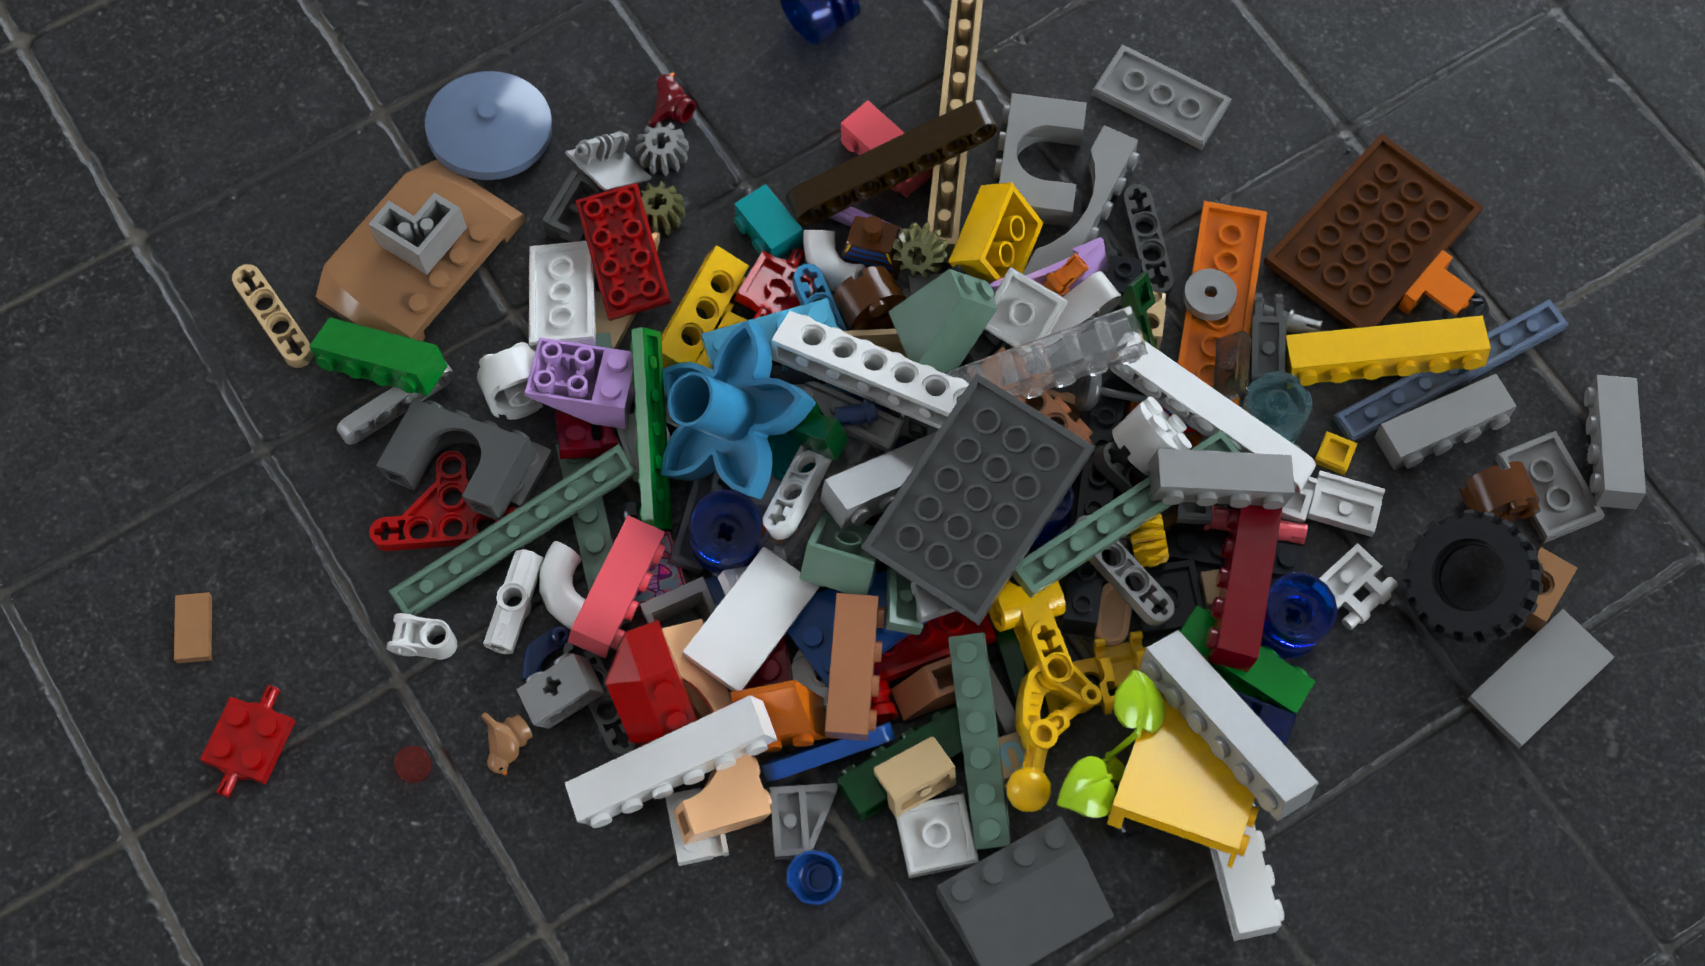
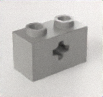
(560, 690)

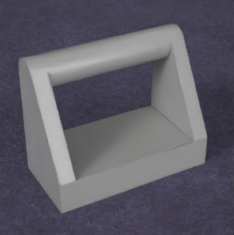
(678, 601)

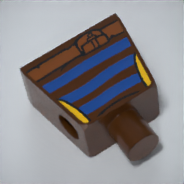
(872, 244)

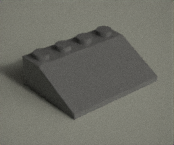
(1025, 899)

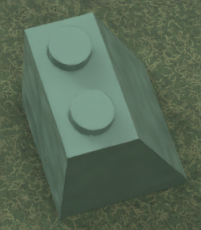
(944, 319)

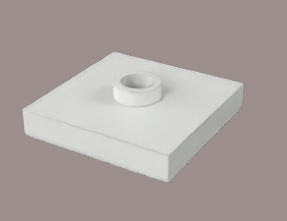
(1024, 310)
(937, 836)

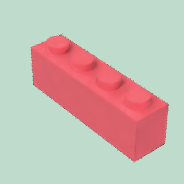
(617, 586)

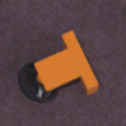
(1445, 290)

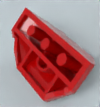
(648, 686)

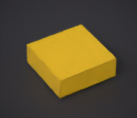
(1335, 453)

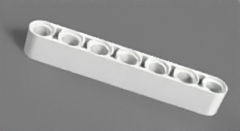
(1209, 410)

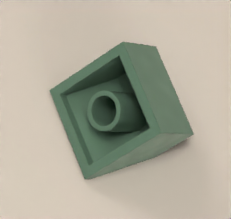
(836, 557)

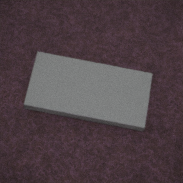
(1161, 97)
(1540, 678)

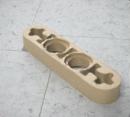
(271, 316)

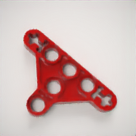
(434, 513)

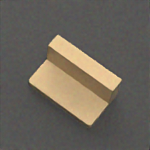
(916, 775)

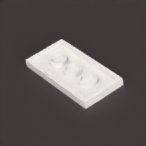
(561, 293)
(750, 621)

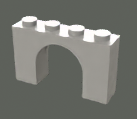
(1033, 121)

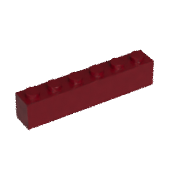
(1243, 587)

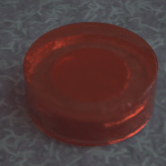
(412, 764)

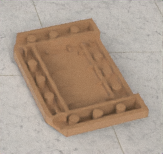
(390, 295)

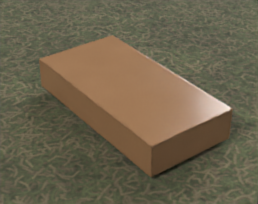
(193, 628)

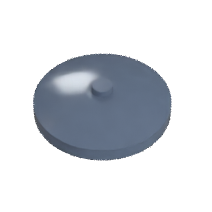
(488, 125)

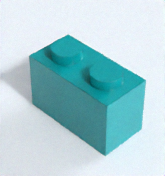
(768, 223)

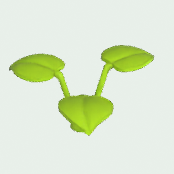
(1091, 780)

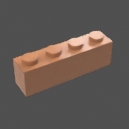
(852, 667)

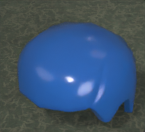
(814, 877)

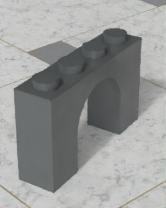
(431, 428)

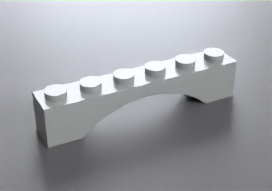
(1108, 163)

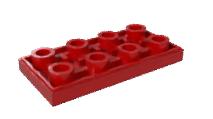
(623, 252)

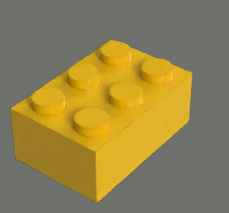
(997, 233)

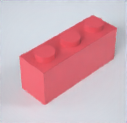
(870, 128)

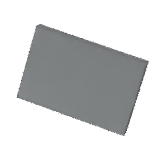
(1562, 491)

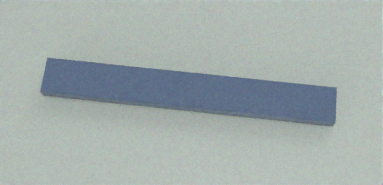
(1421, 388)

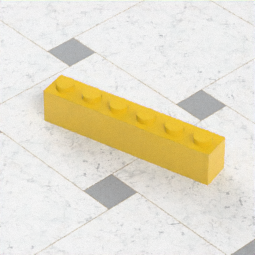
(1387, 350)

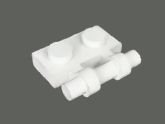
(1348, 576)

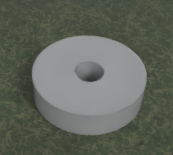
(1209, 307)

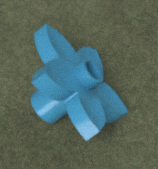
(730, 413)

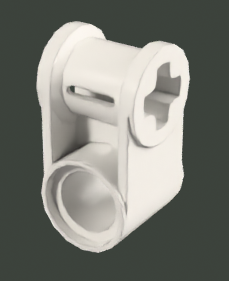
(415, 635)

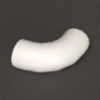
(821, 252)
(557, 583)

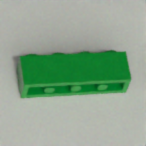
(378, 356)
(1268, 679)

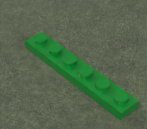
(651, 427)

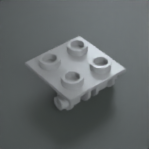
(607, 161)

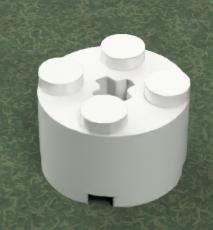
(505, 379)
(1147, 430)

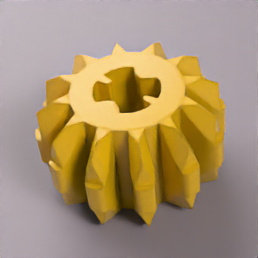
(1150, 543)

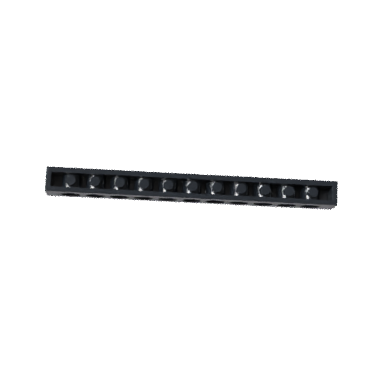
(1095, 490)

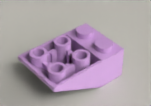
(583, 381)

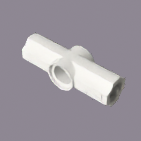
(507, 620)

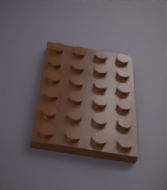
(1372, 234)

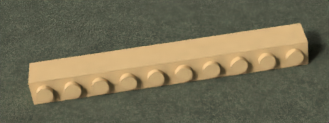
(957, 90)

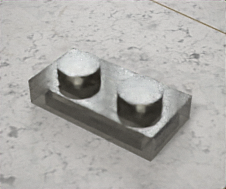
(1232, 365)

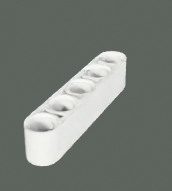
(1088, 301)

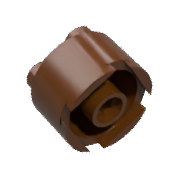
(868, 299)
(1502, 492)

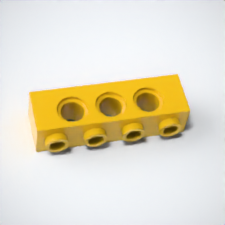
(718, 268)

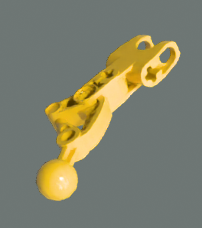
(1038, 637)

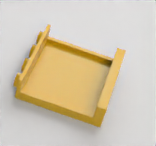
(1184, 789)

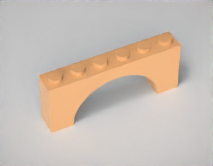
(733, 795)

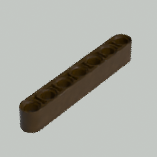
(891, 163)

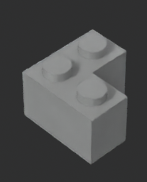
(421, 237)

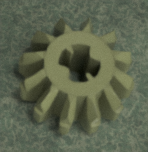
(663, 207)
(932, 250)

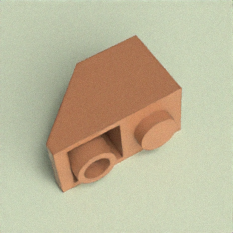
(925, 690)

